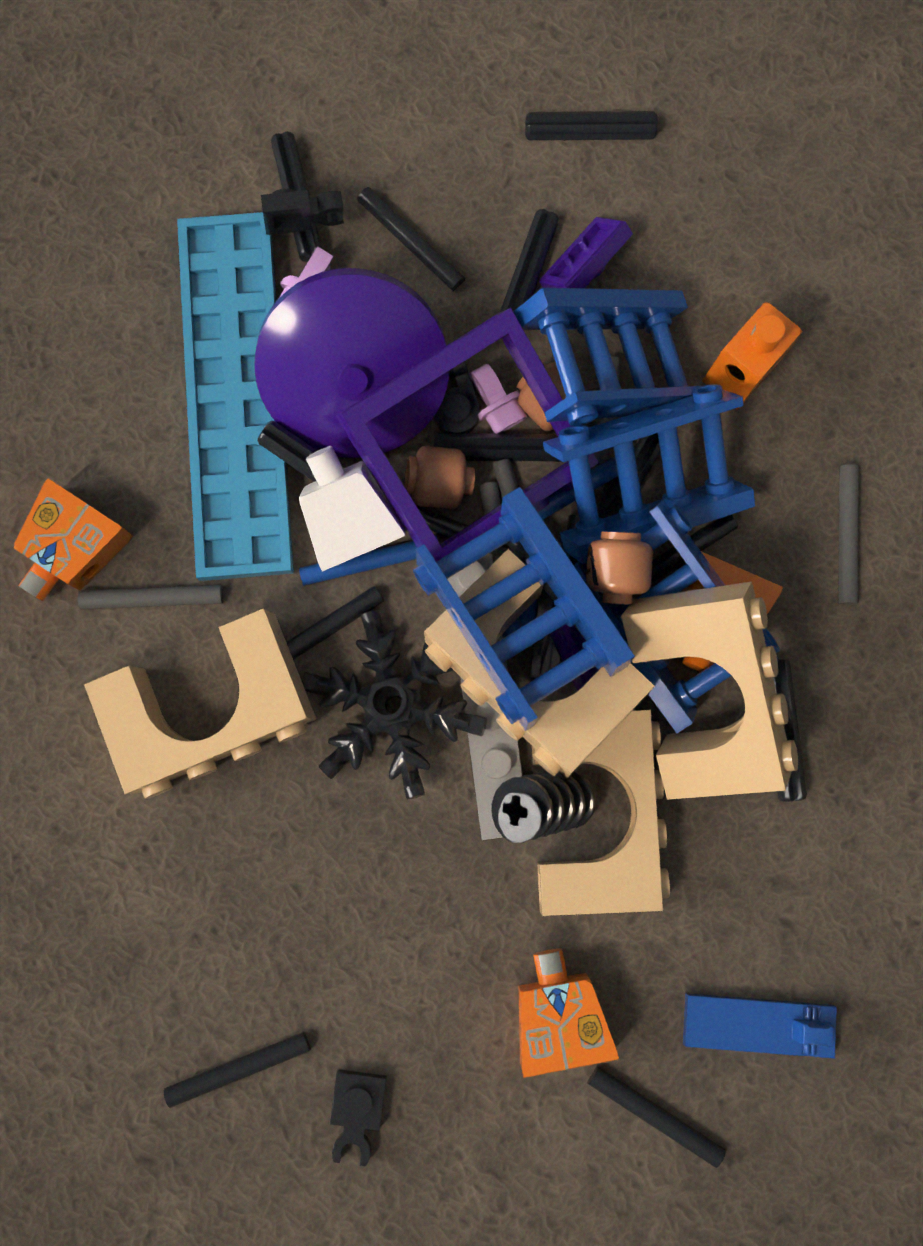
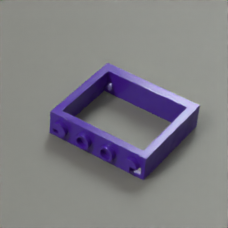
(354, 420)

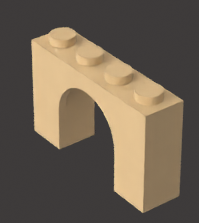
(727, 629)
(564, 728)
(152, 753)
(631, 873)

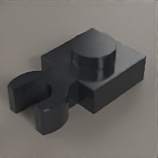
(296, 212)
(357, 1107)

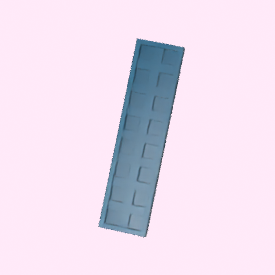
(235, 481)

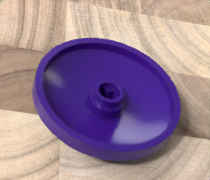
(337, 343)

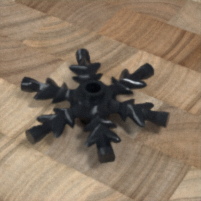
(379, 719)

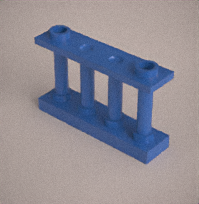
(622, 312)
(714, 500)
(547, 564)
(674, 698)

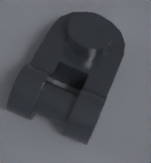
(460, 405)

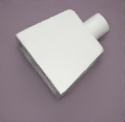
(345, 510)

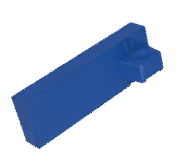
(759, 1025)

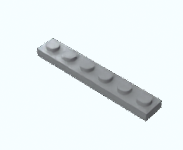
(496, 753)

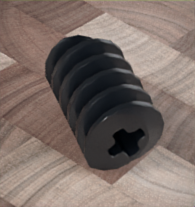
(541, 805)

